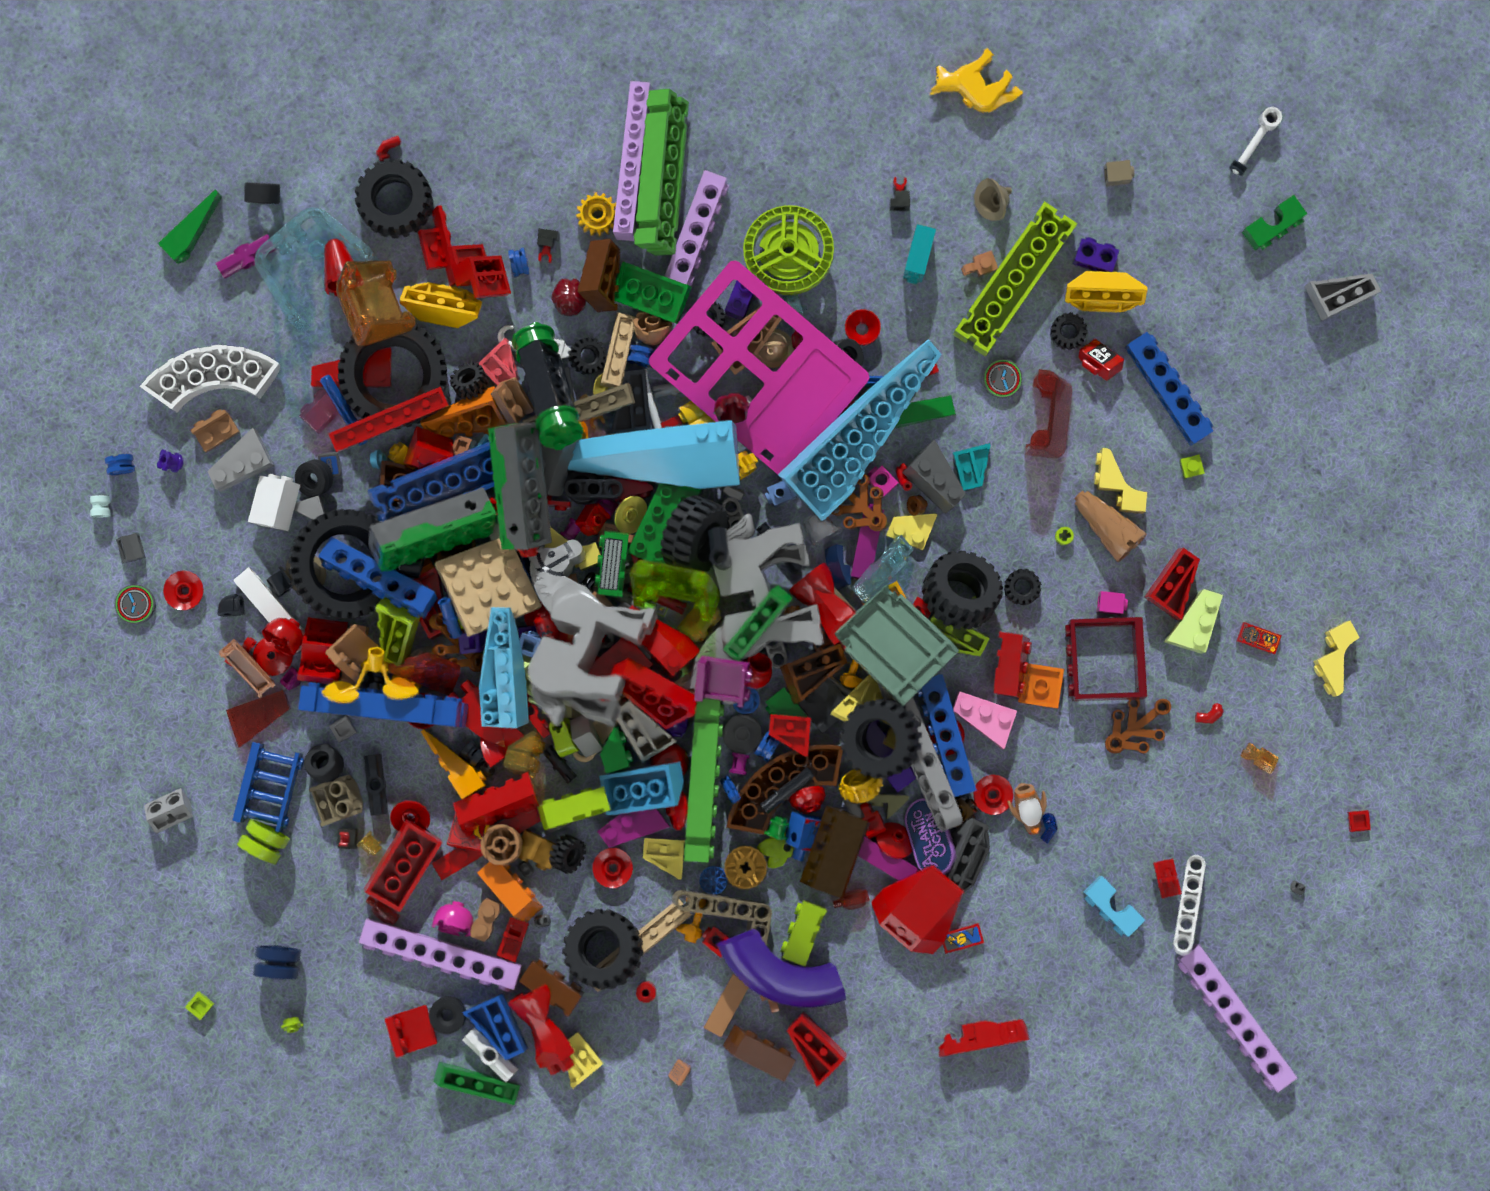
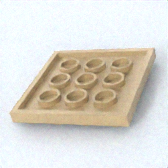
(484, 580)

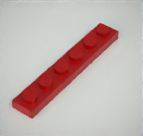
(388, 419)
(461, 857)

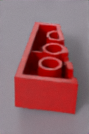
(655, 694)

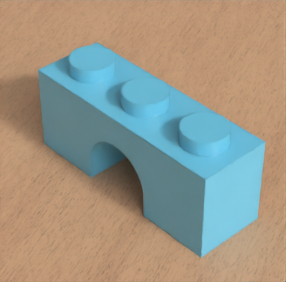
(1099, 894)

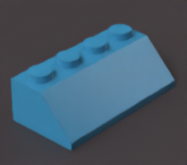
(643, 788)

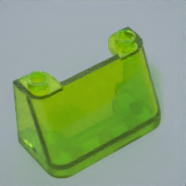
(655, 579)

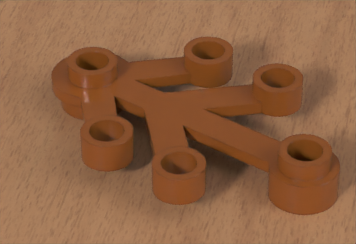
(861, 506)
(471, 659)
(1134, 727)

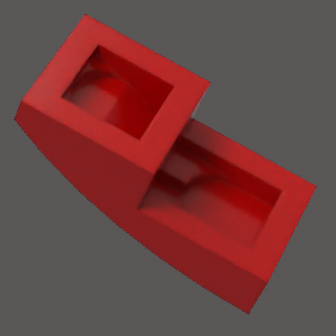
(512, 939)

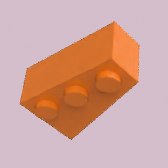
(510, 891)

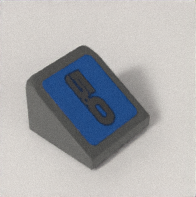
(333, 461)

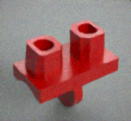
(1167, 878)

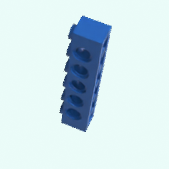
(1158, 384)
(336, 550)
(966, 783)

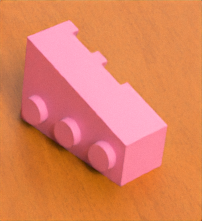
(986, 717)

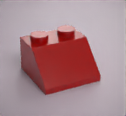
(427, 449)

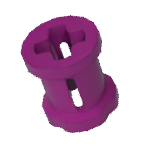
(571, 530)
(739, 763)

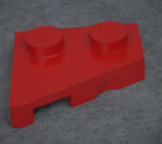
(791, 731)

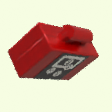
(1100, 360)

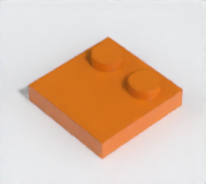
(1042, 686)

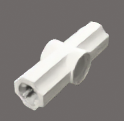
(480, 1044)

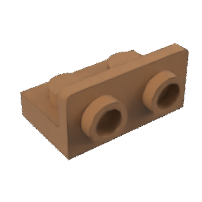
(512, 400)
(215, 430)

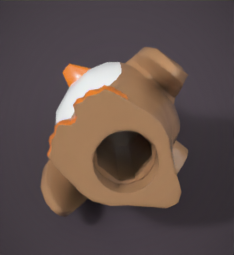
(1028, 807)

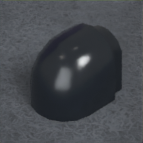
(231, 606)

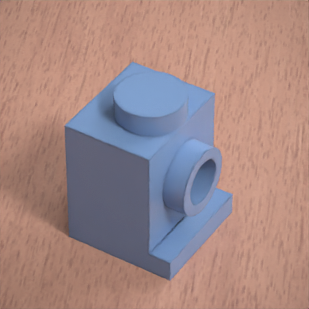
(779, 500)
(529, 643)

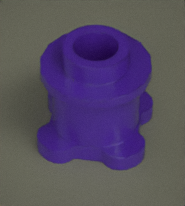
(170, 461)

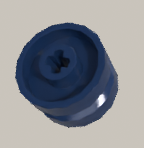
(277, 959)

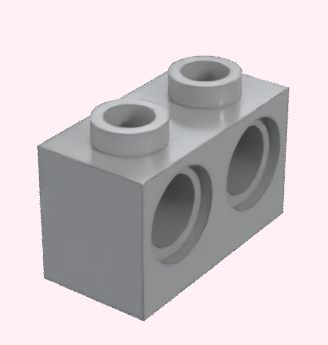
(168, 810)

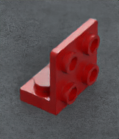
(410, 1030)

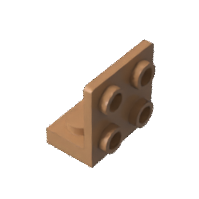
(351, 651)

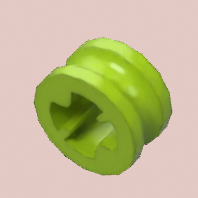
(1060, 531)

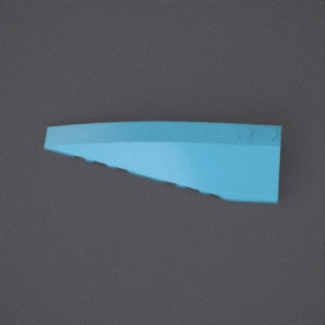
(679, 455)
(838, 457)

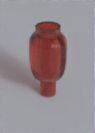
(852, 899)
(383, 911)

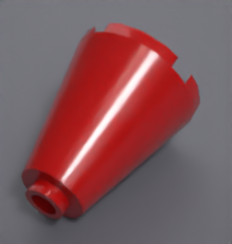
(334, 260)

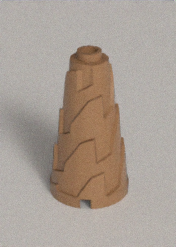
(1116, 532)

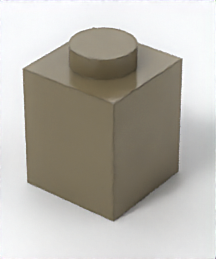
(1118, 173)

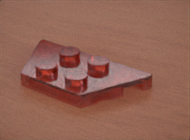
(429, 671)

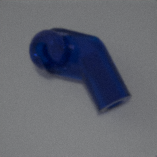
(1050, 827)

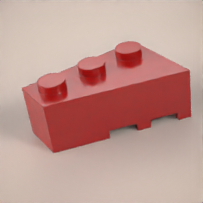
(1173, 584)

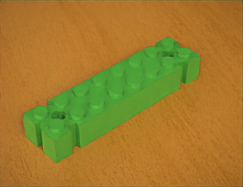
(661, 172)
(702, 781)

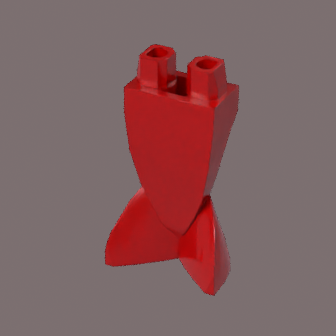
(818, 589)
(493, 740)
(551, 1045)

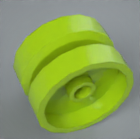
(263, 842)

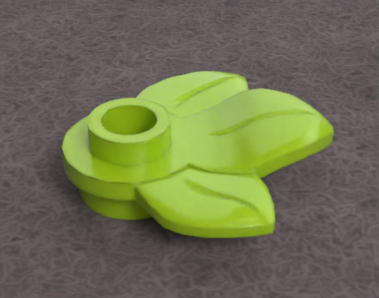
(775, 851)

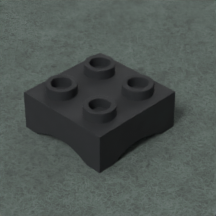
(821, 703)

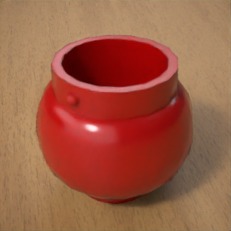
(761, 670)

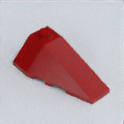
(669, 647)

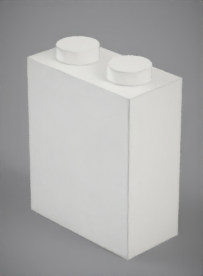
(274, 502)

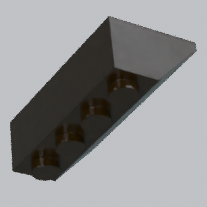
(834, 851)

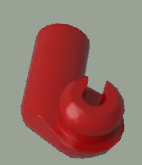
(385, 146)
(903, 480)

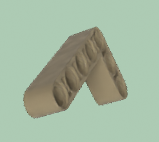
(730, 910)

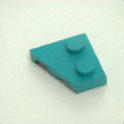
(971, 466)

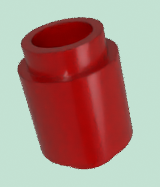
(646, 985)

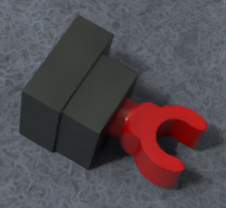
(901, 198)
(546, 240)
(347, 838)

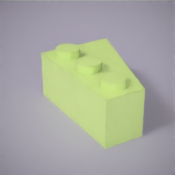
(1197, 623)

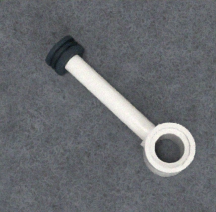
(1238, 167)

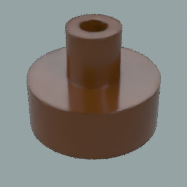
(916, 505)

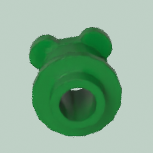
(777, 828)

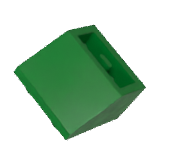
(614, 753)

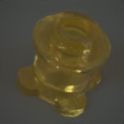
(370, 844)

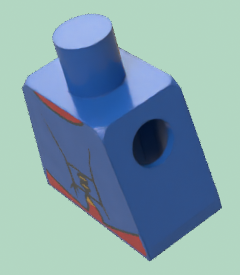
(802, 833)

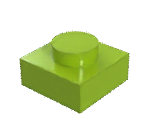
(1192, 466)
(199, 1005)

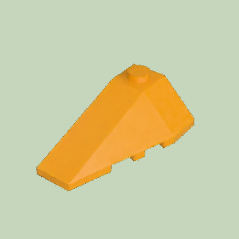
(462, 775)

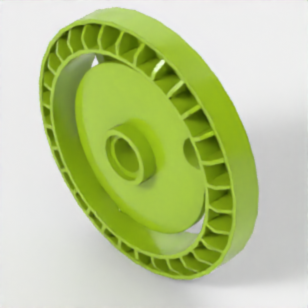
(793, 235)

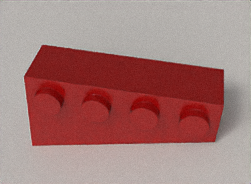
(496, 803)

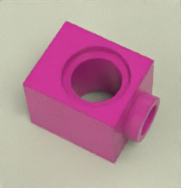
(891, 481)
(1111, 603)

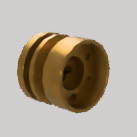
(738, 857)

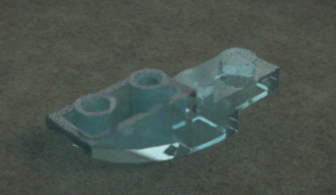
(883, 570)

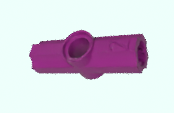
(241, 258)

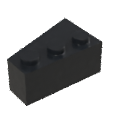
(634, 416)

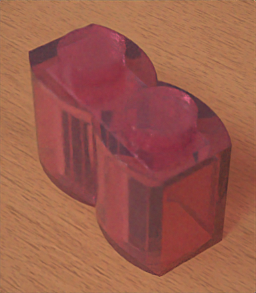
(319, 412)

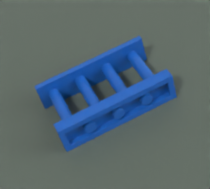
(252, 773)

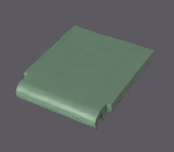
(895, 644)

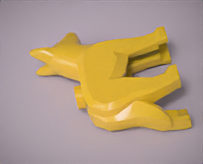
(972, 87)

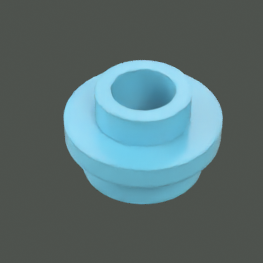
(376, 458)

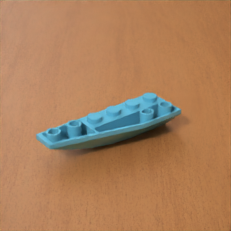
(503, 674)

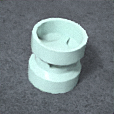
(100, 506)

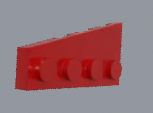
(375, 374)

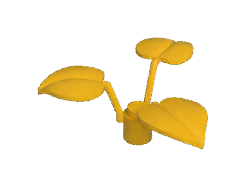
(396, 688)

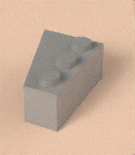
(1340, 294)
(241, 462)

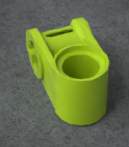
(563, 738)

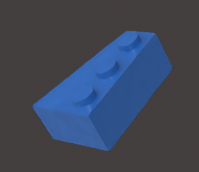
(498, 1026)

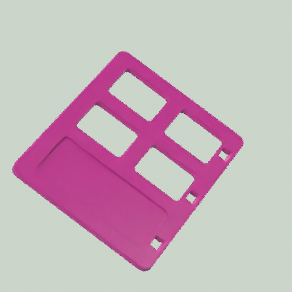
(795, 399)

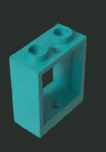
(919, 254)

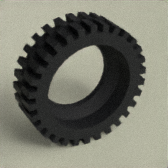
(355, 357)
(302, 564)

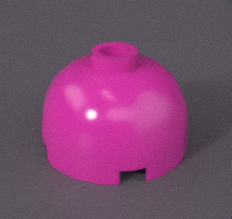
(453, 919)

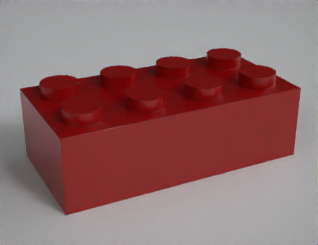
(618, 652)
(402, 865)

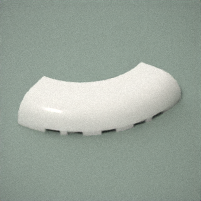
(211, 369)

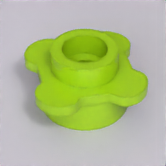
(291, 1024)

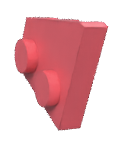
(500, 363)

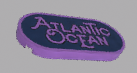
(927, 841)

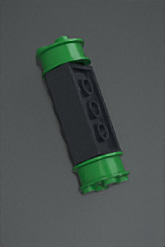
(548, 386)

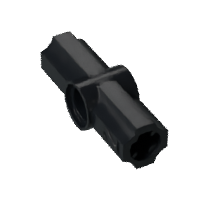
(378, 798)

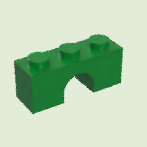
(1289, 213)

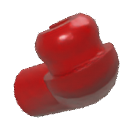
(1212, 716)

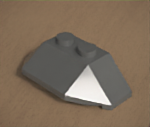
(971, 849)

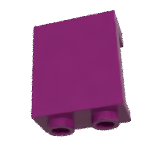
(722, 680)

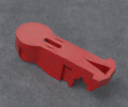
(984, 1035)

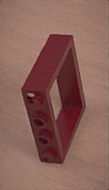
(1138, 652)

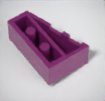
(632, 826)

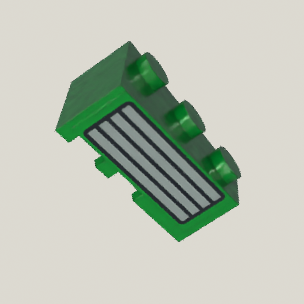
(612, 563)

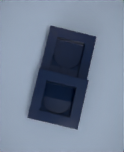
(835, 561)

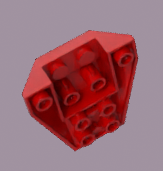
(919, 909)

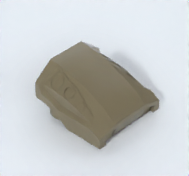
(337, 799)

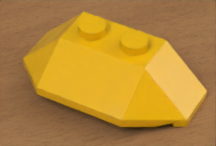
(1105, 292)
(441, 304)

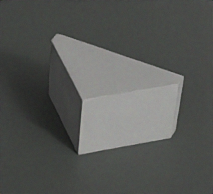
(311, 507)
(585, 736)

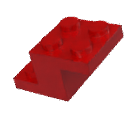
(481, 271)
(317, 639)

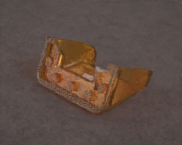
(370, 302)

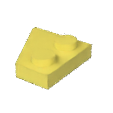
(913, 528)
(665, 854)
(584, 1058)

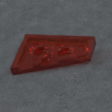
(255, 716)

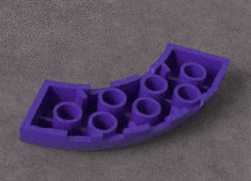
(777, 979)

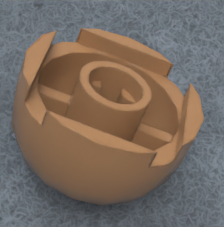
(651, 329)
(501, 844)

